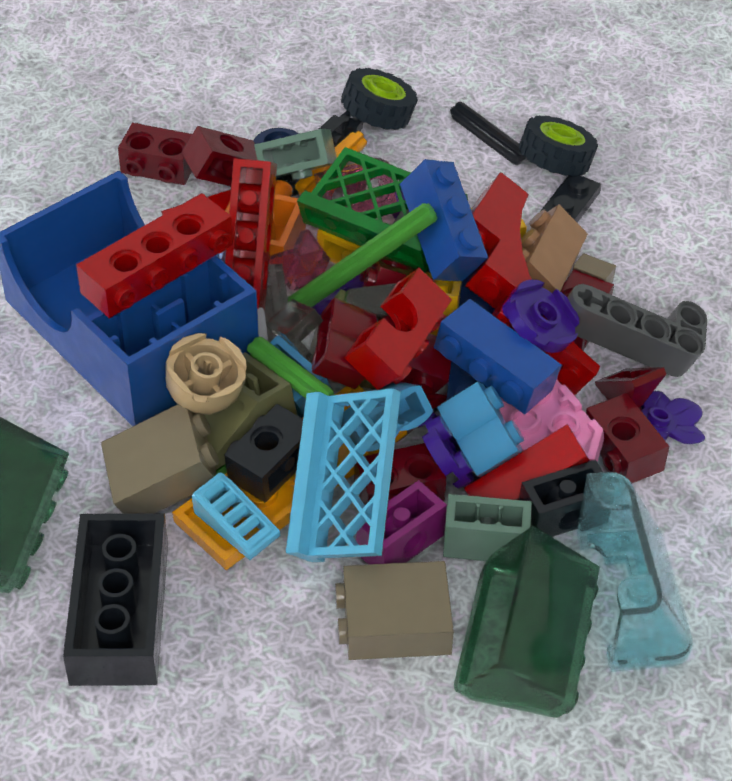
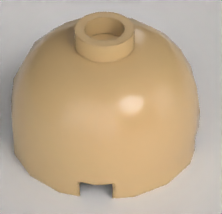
(205, 373)

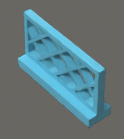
(319, 475)

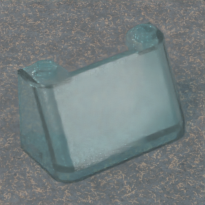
(651, 618)

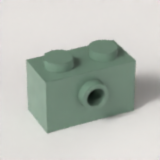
(299, 153)
(482, 525)

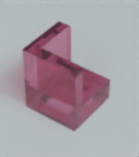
(302, 262)

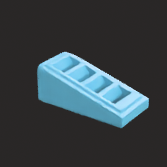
(218, 496)

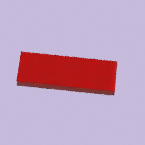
(547, 456)

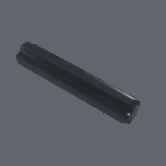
(487, 132)

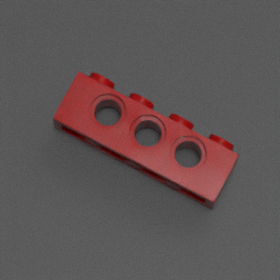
(252, 222)
(155, 255)

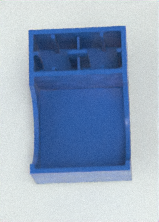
(128, 352)

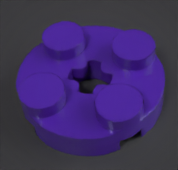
(525, 312)
(446, 450)

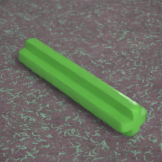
(285, 367)

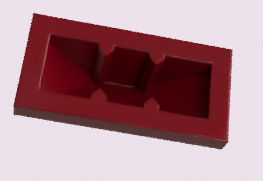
(636, 382)

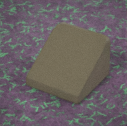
(595, 267)

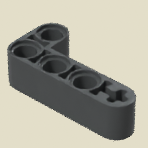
(640, 333)

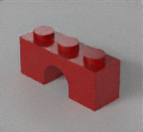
(384, 351)

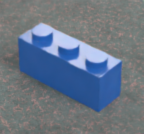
(453, 241)
(497, 356)

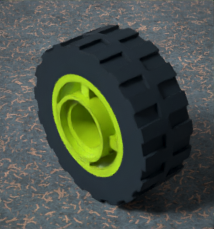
(379, 98)
(558, 145)

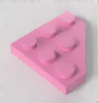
(553, 413)

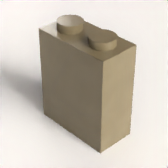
(159, 461)
(395, 610)

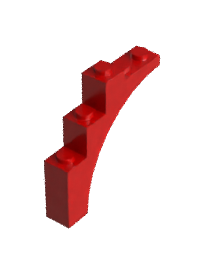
(499, 223)

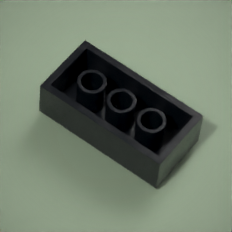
(116, 600)

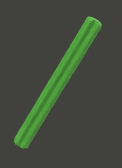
(366, 255)

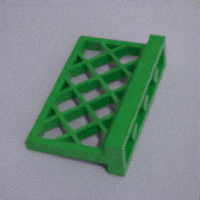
(360, 226)

